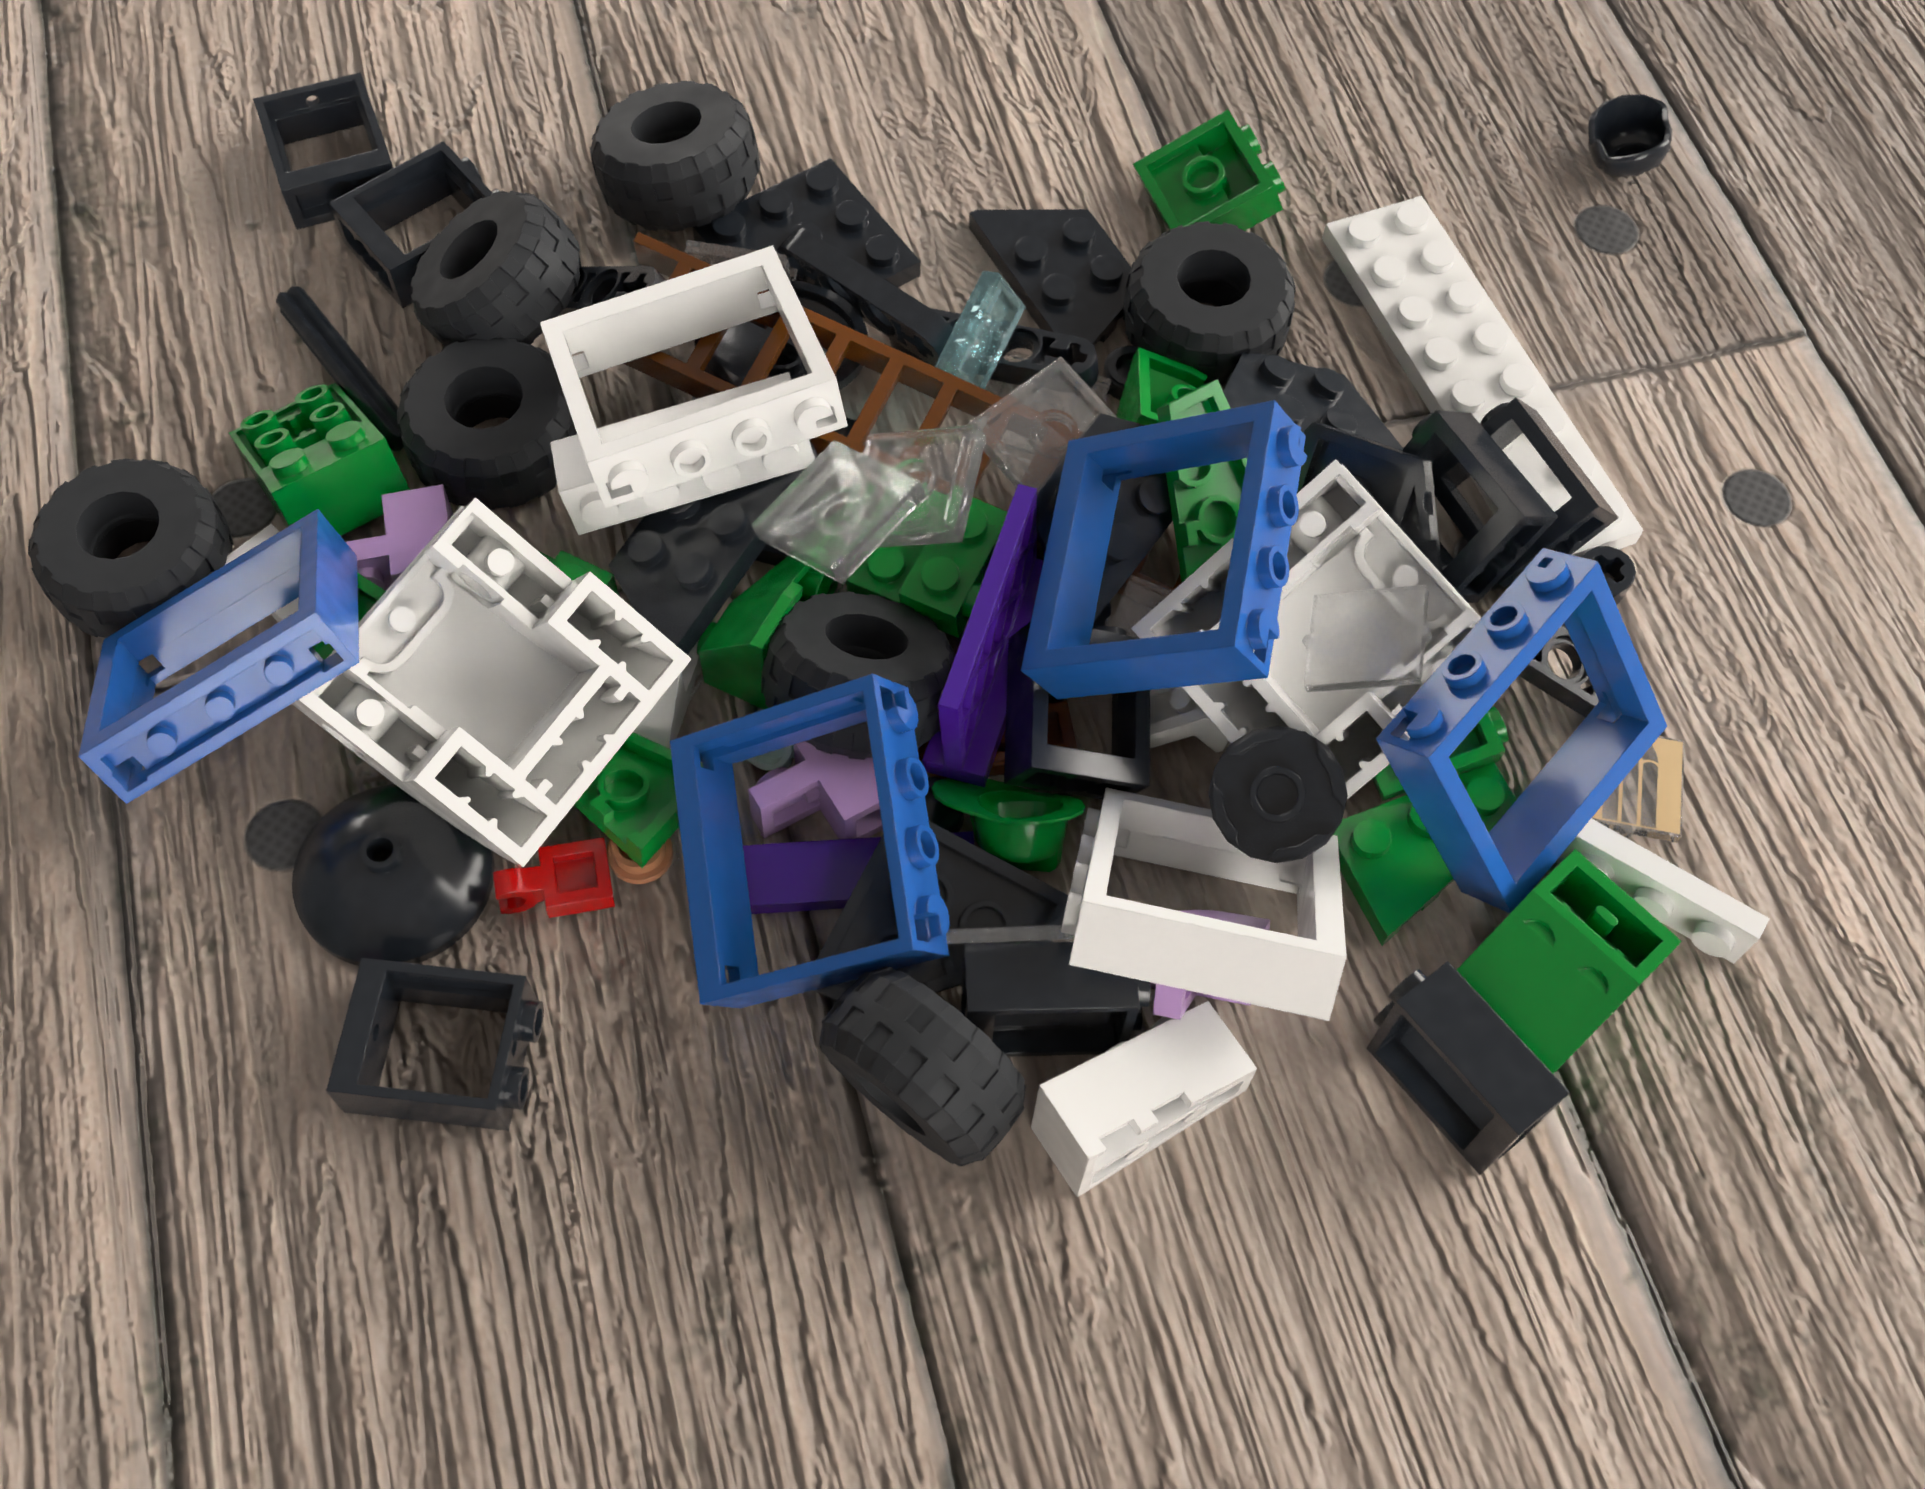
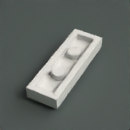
(1670, 894)

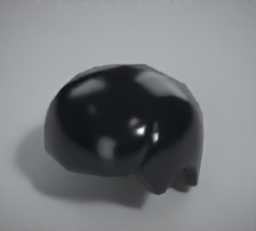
(1629, 135)

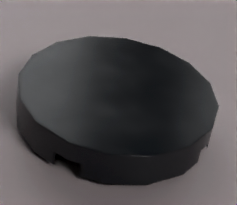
(1277, 794)

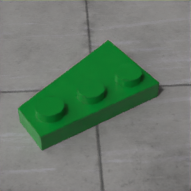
(1206, 496)
(634, 798)
(1395, 862)

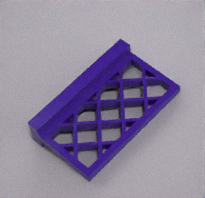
(976, 688)

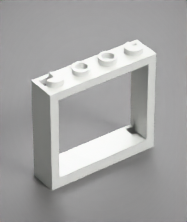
(674, 315)
(1195, 950)

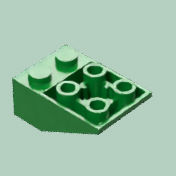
(320, 458)
(1567, 959)

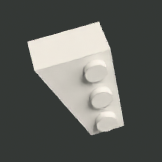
(1138, 1095)

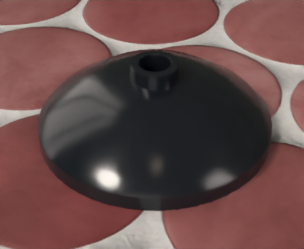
(744, 342)
(395, 907)

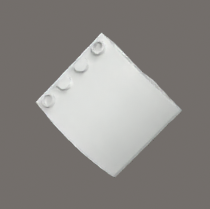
(1334, 547)
(495, 683)

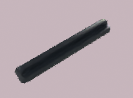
(341, 362)

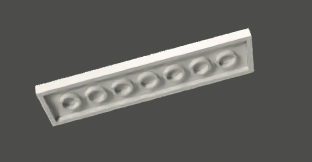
(1458, 342)

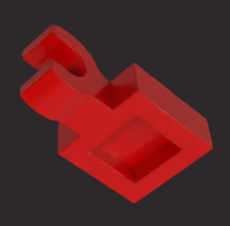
(569, 880)

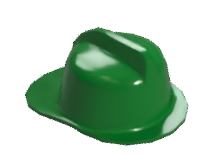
(1013, 821)

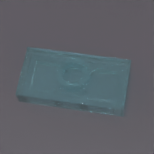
(982, 330)

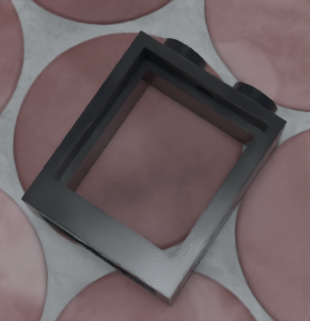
(291, 118)
(394, 197)
(1521, 512)
(1577, 519)
(1069, 770)
(1042, 1005)
(370, 1026)
(1463, 1065)

